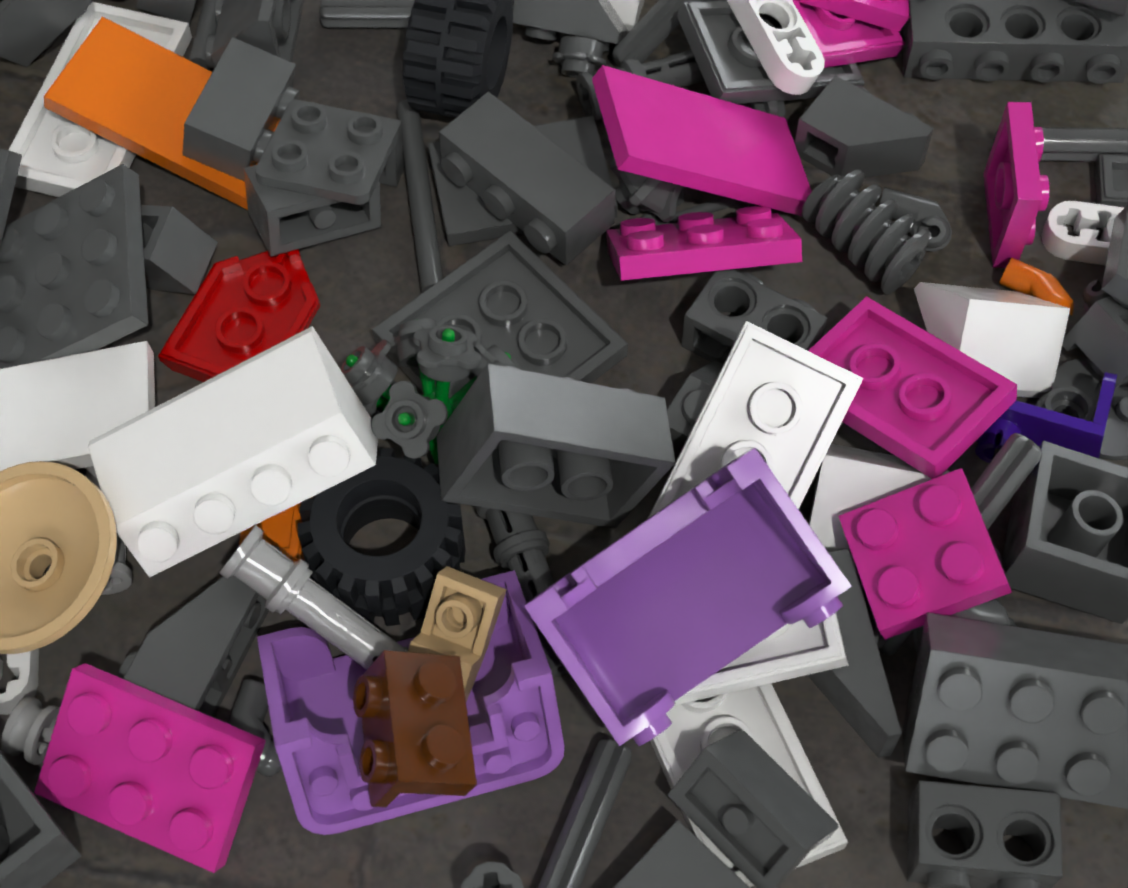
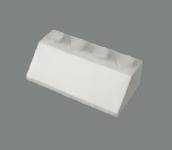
(233, 452)

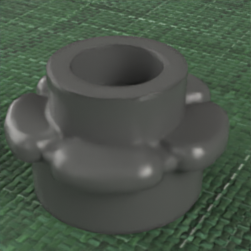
(579, 55)

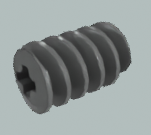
(867, 230)

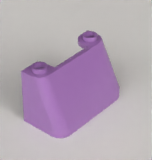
(687, 596)
(321, 738)

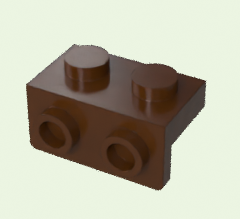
(414, 727)

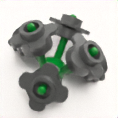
(395, 407)

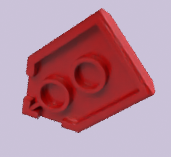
(241, 313)

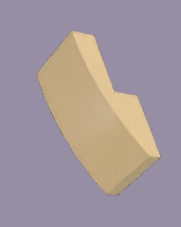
(460, 621)

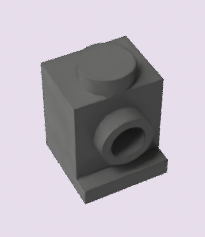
(1103, 338)

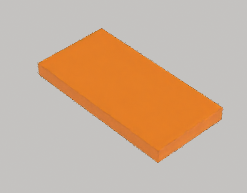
(139, 101)

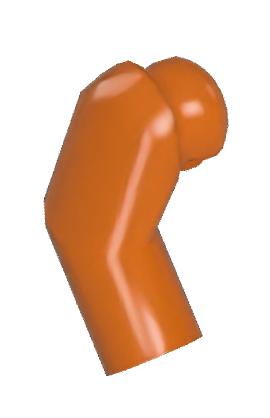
(1036, 283)

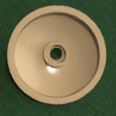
(58, 521)

